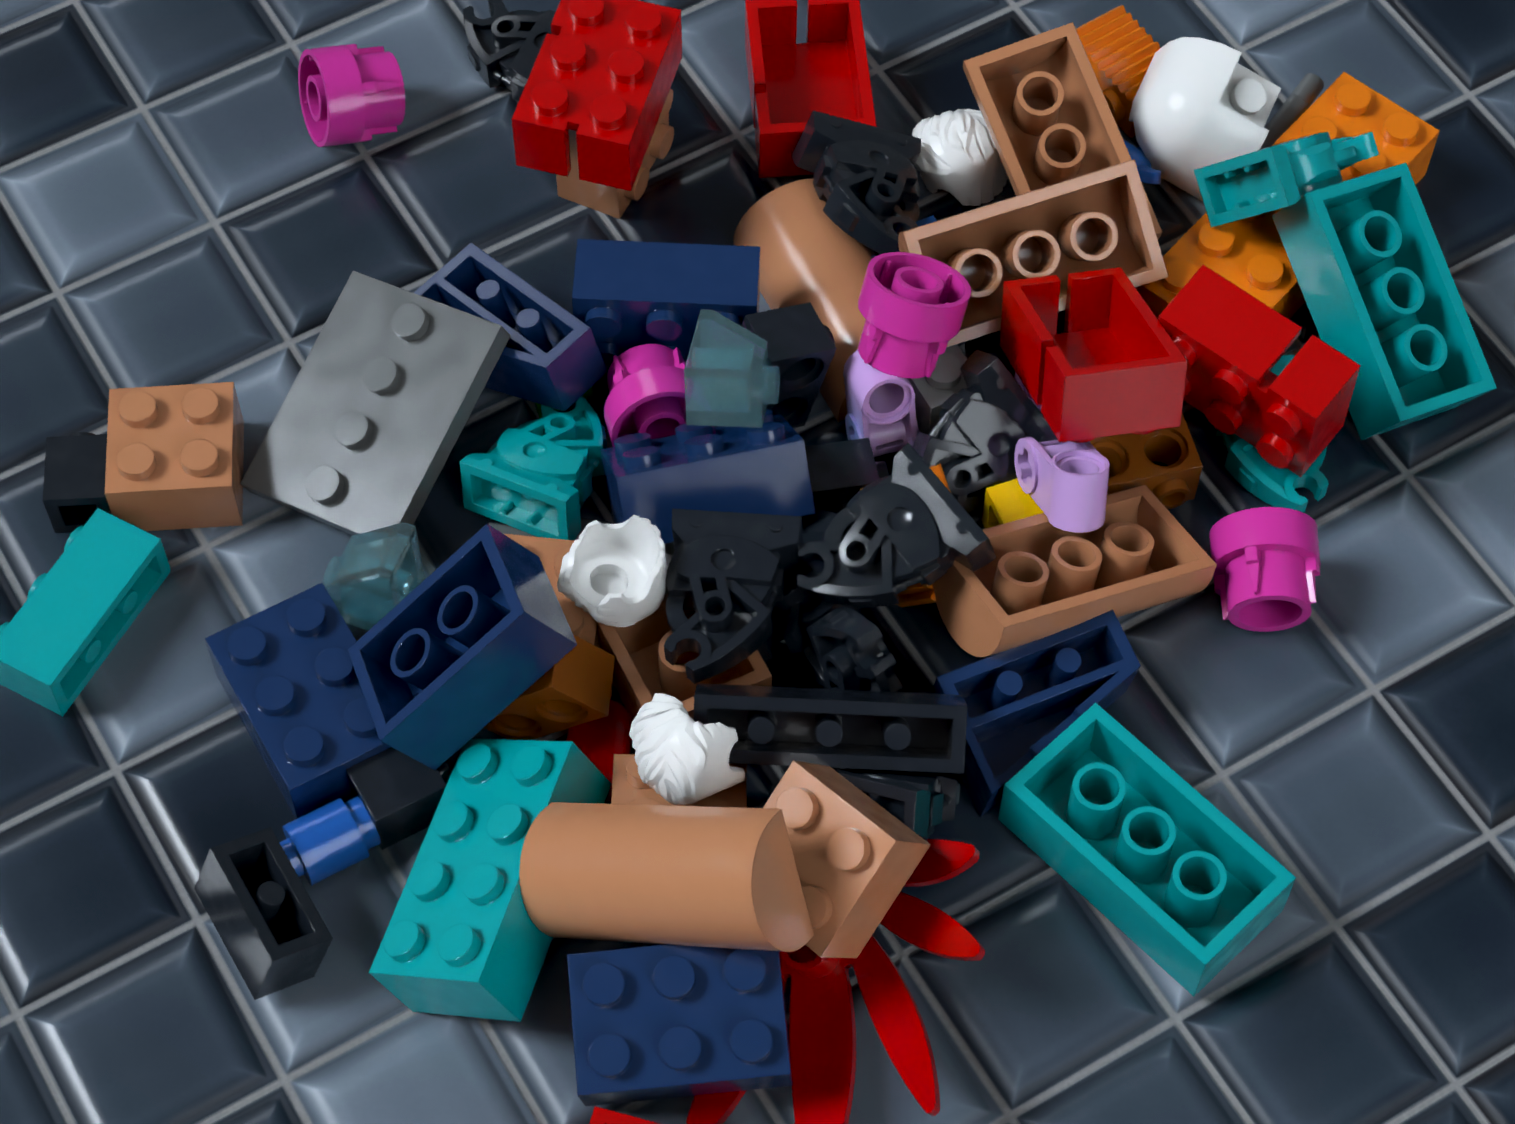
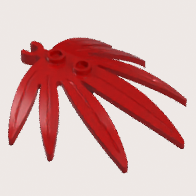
(824, 1012)

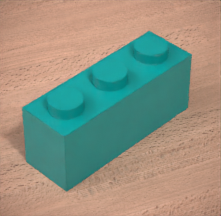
(80, 610)

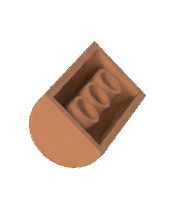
(1046, 111)
(1050, 231)
(812, 262)
(1063, 578)
(664, 876)

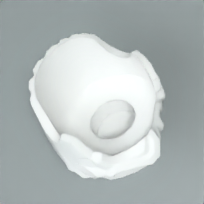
(960, 157)
(616, 571)
(682, 756)

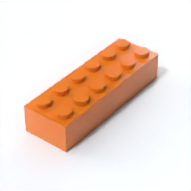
(1251, 248)

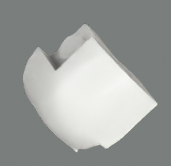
(1199, 109)

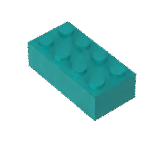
(1384, 298)
(1145, 848)
(461, 921)

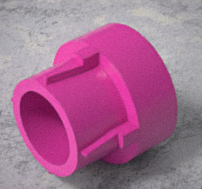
(350, 93)
(909, 312)
(646, 392)
(1266, 567)

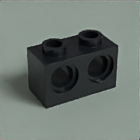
(802, 352)

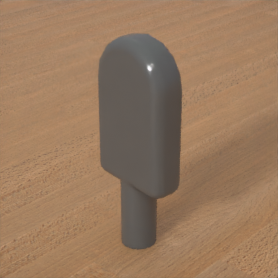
(1293, 107)

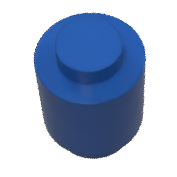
(329, 839)

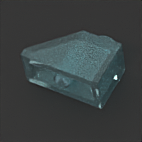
(728, 375)
(374, 573)

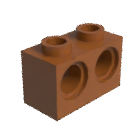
(1132, 463)
(562, 698)

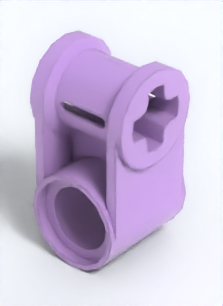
(878, 407)
(1064, 481)

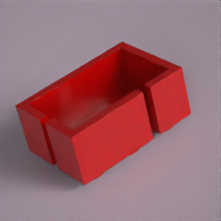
(606, 79)
(795, 79)
(1230, 353)
(1109, 366)

